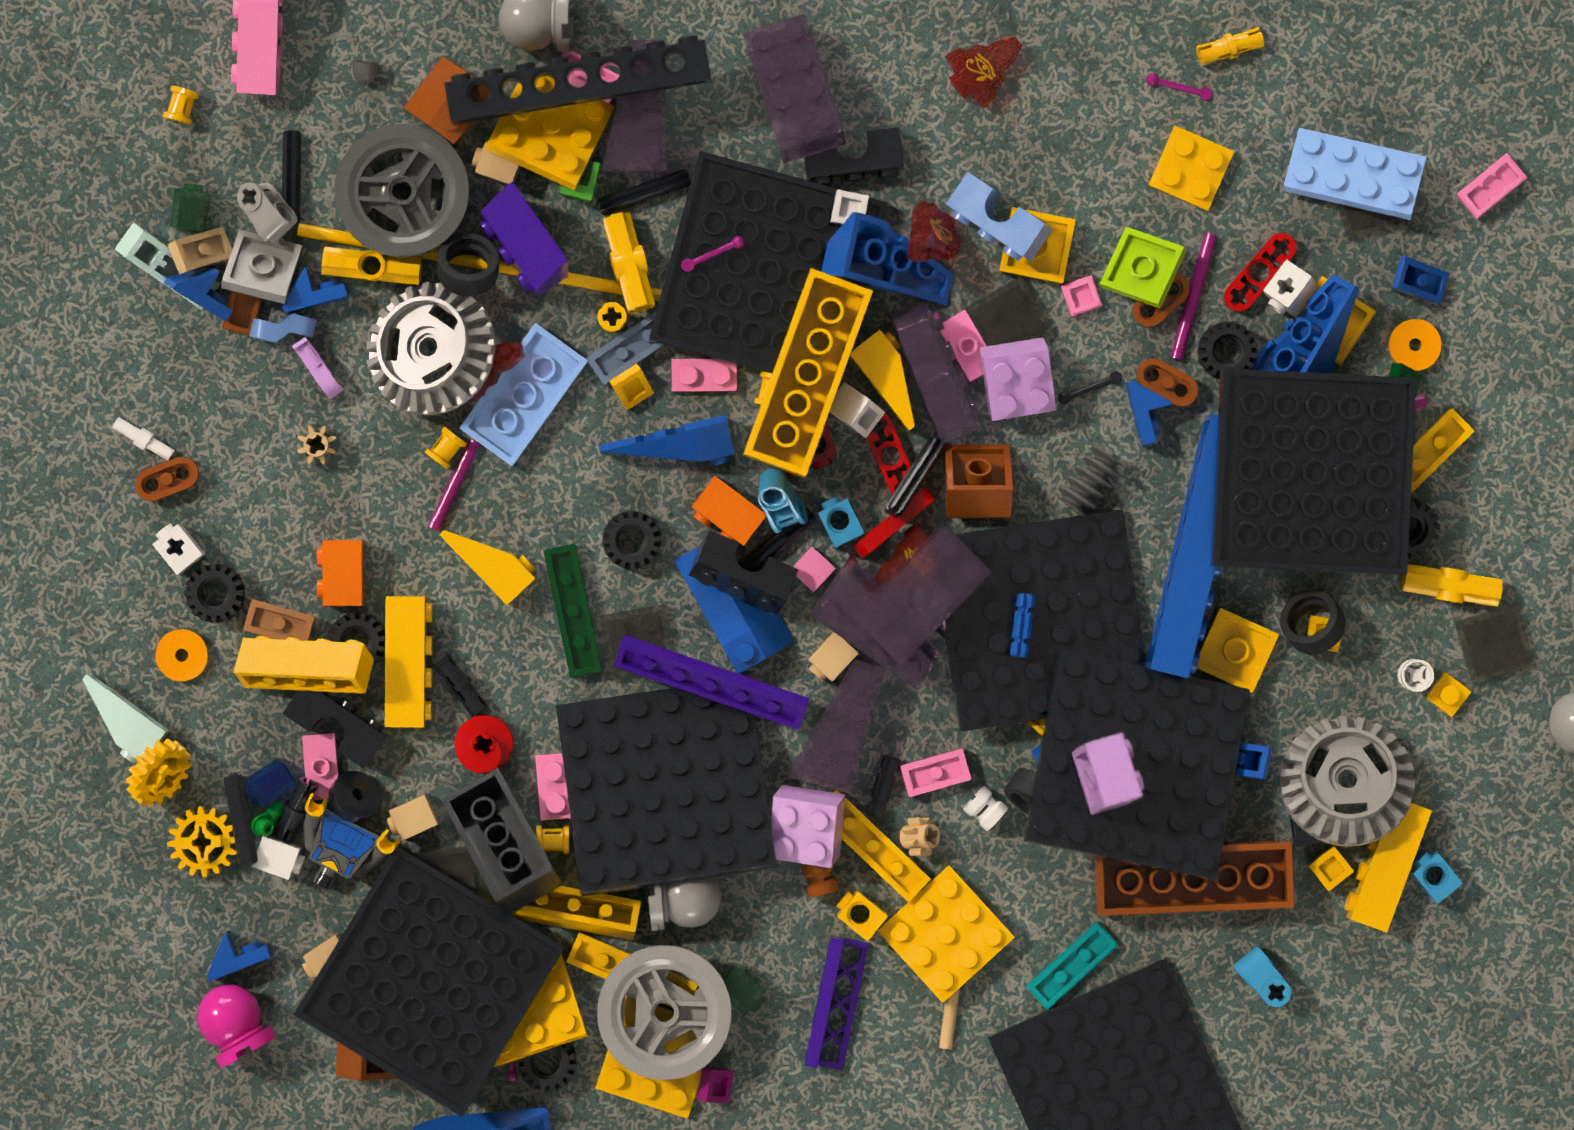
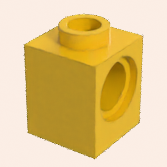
(871, 924)

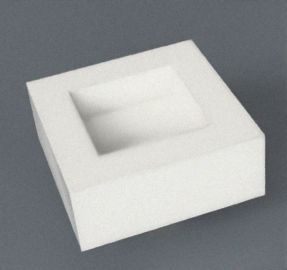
(845, 204)

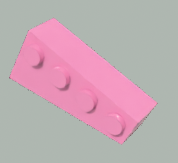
(257, 46)

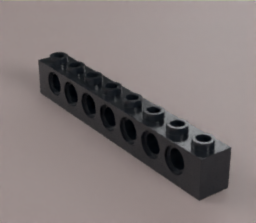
(464, 110)

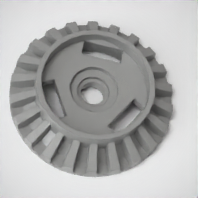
(466, 347)
(1313, 799)
(642, 1046)

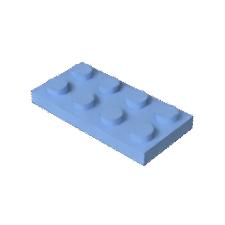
(1354, 173)
(524, 396)

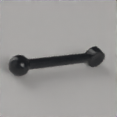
(1114, 378)

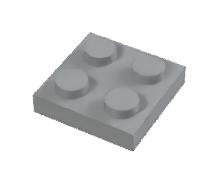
(261, 267)

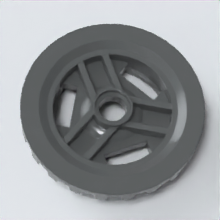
(424, 158)

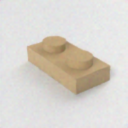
(200, 250)

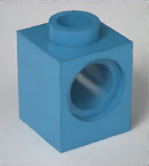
(842, 536)
(1447, 883)

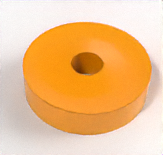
(1429, 344)
(197, 655)

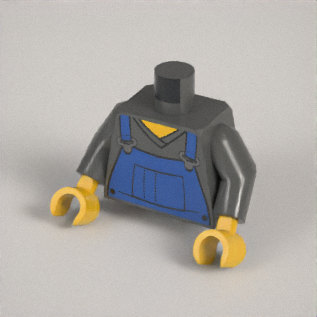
(342, 845)

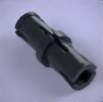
(460, 685)
(295, 810)

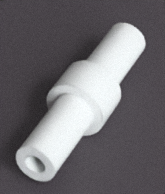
(143, 439)

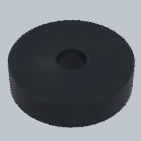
(346, 805)

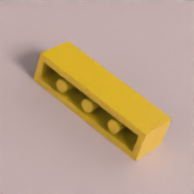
(406, 661)
(304, 665)
(1386, 871)
(592, 914)

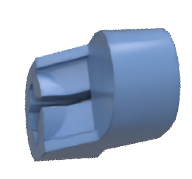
(291, 324)

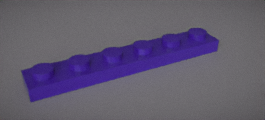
(711, 682)

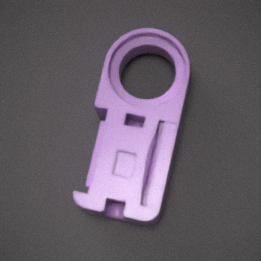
(317, 367)

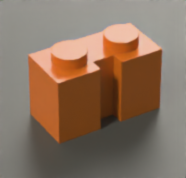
(728, 511)
(342, 572)

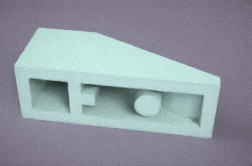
(151, 256)
(127, 723)

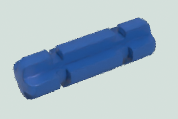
(1022, 625)

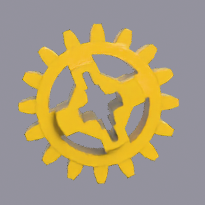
(158, 772)
(188, 842)

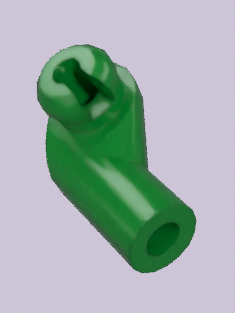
(264, 823)

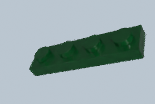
(572, 610)

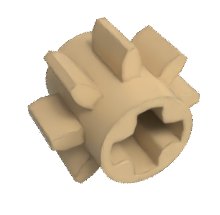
(319, 453)
(919, 836)

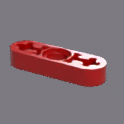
(1249, 296)
(873, 436)
(891, 525)

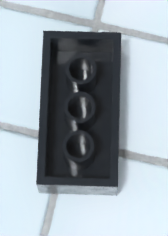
(501, 842)

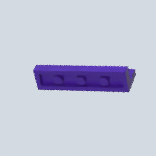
(824, 1000)

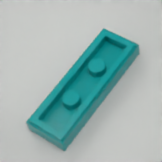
(1072, 965)

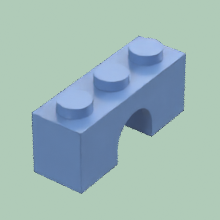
(975, 203)

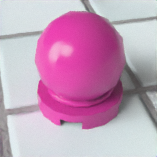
(231, 1020)

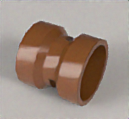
(819, 880)

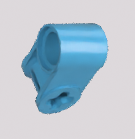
(781, 505)
(1260, 974)

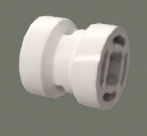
(1420, 675)
(990, 814)

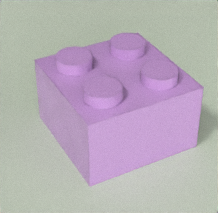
(1017, 379)
(1108, 773)
(807, 825)

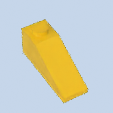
(884, 370)
(497, 568)

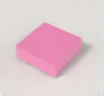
(1081, 295)
(813, 569)

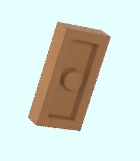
(278, 621)

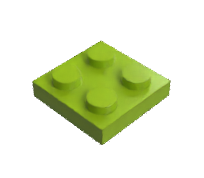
(1143, 267)

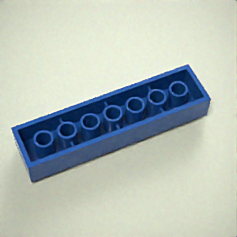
(1190, 569)

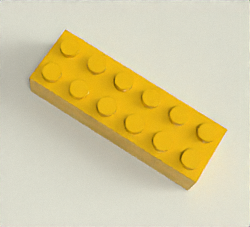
(807, 373)

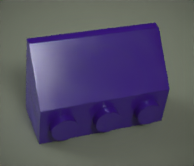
(523, 241)

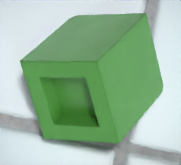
(586, 187)

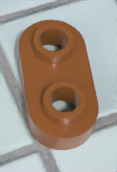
(1170, 304)
(1167, 381)
(167, 479)

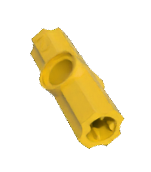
(628, 262)
(350, 264)
(1452, 585)

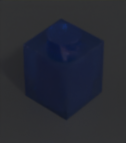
(269, 783)

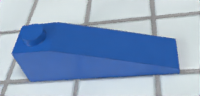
(501, 1120)

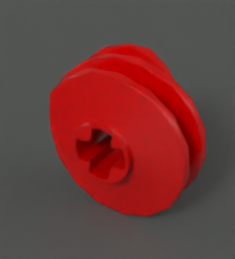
(488, 727)

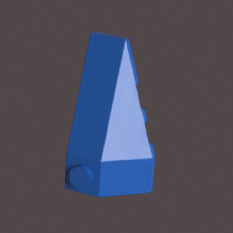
(876, 257)
(1316, 335)
(691, 442)
(740, 626)

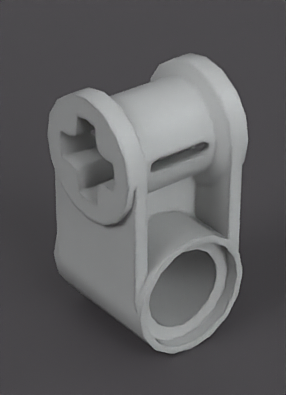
(266, 210)

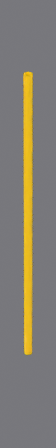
(573, 279)

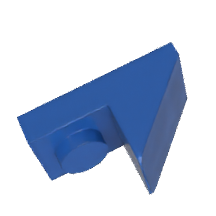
(1420, 280)
(195, 286)
(304, 297)
(1141, 402)
(1253, 761)
(228, 960)

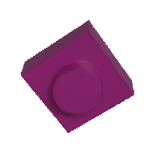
(715, 1085)

